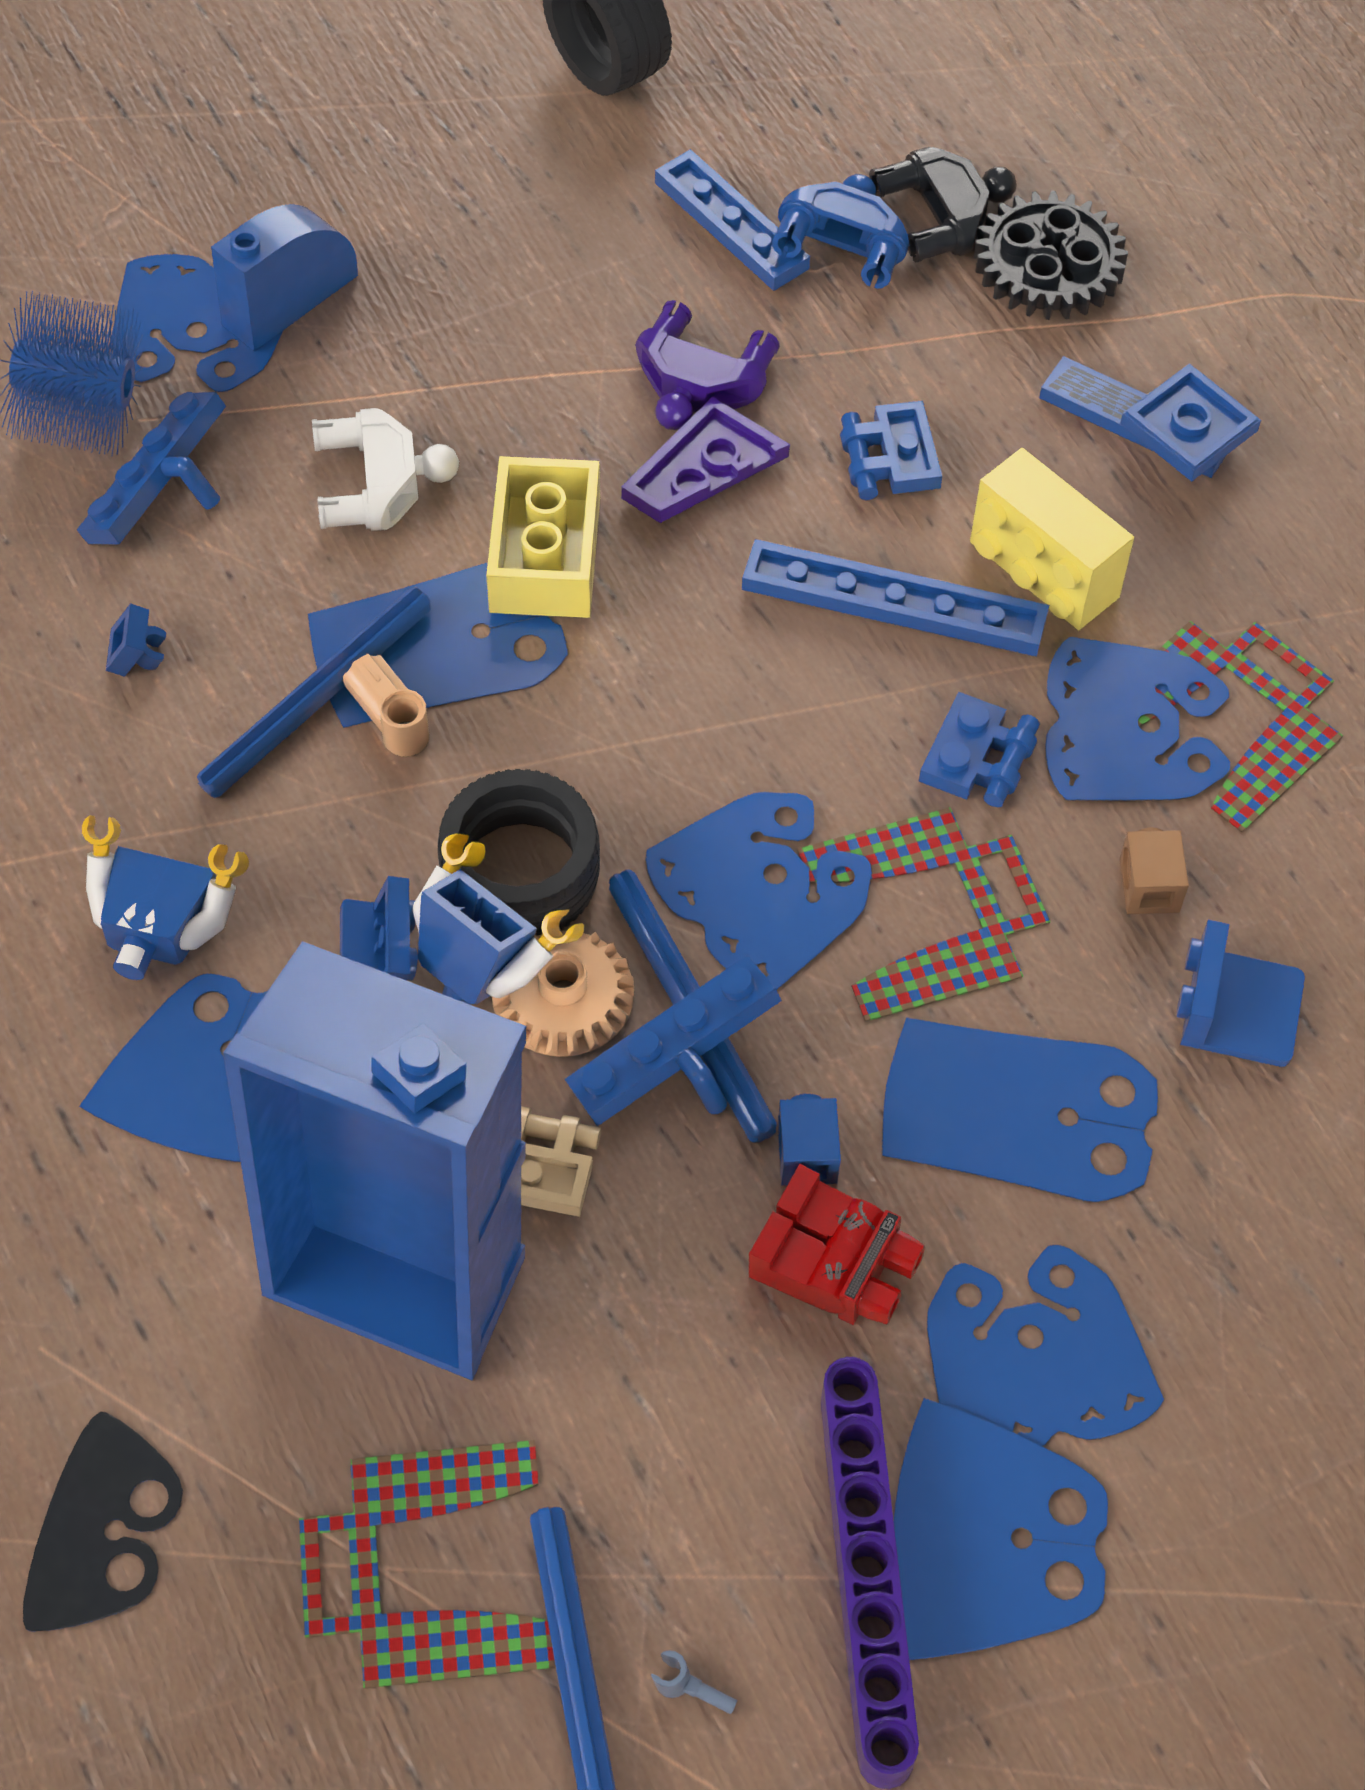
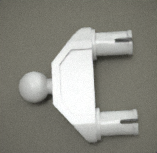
(388, 469)

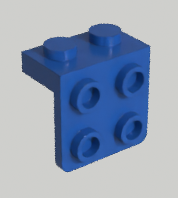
(1239, 1002)

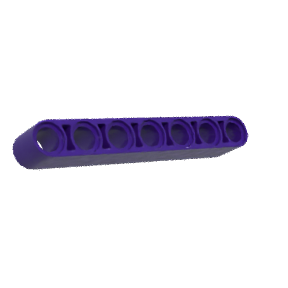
(862, 1595)

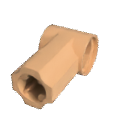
(389, 703)

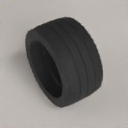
(610, 41)
(538, 801)

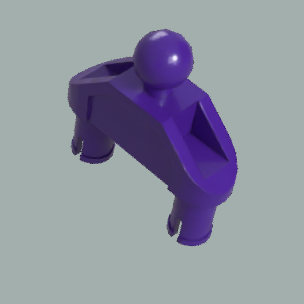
(690, 374)

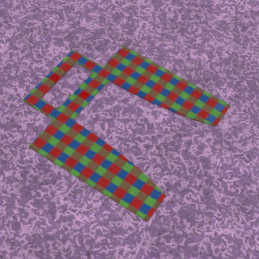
(1286, 745)
(953, 965)
(423, 1643)

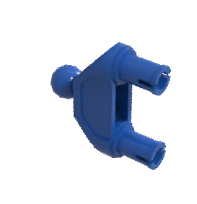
(847, 218)

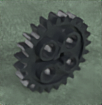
(1050, 255)

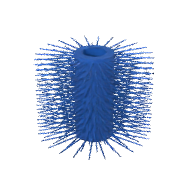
(71, 373)

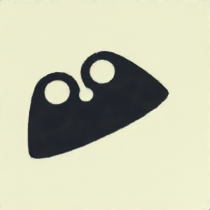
(72, 1552)

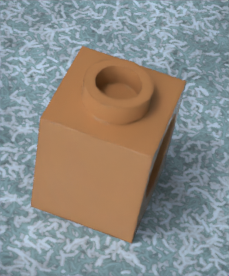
(1153, 871)

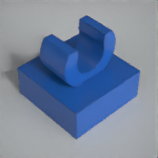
(130, 640)

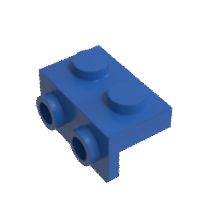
(381, 930)

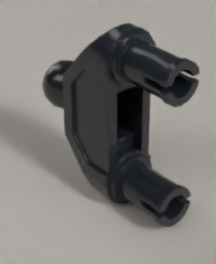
(951, 192)

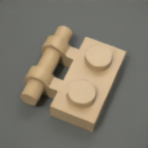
(556, 1176)

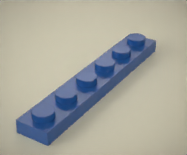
(895, 597)

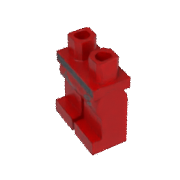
(833, 1250)

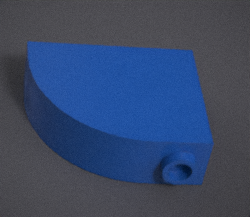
(278, 271)

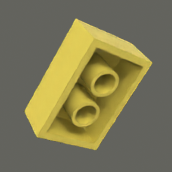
(544, 537)
(1050, 539)

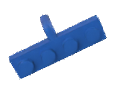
(160, 458)
(675, 1043)

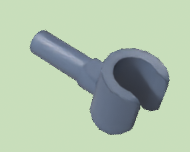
(690, 1685)

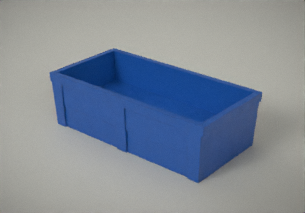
(351, 1196)

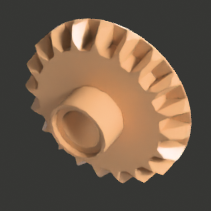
(578, 1016)

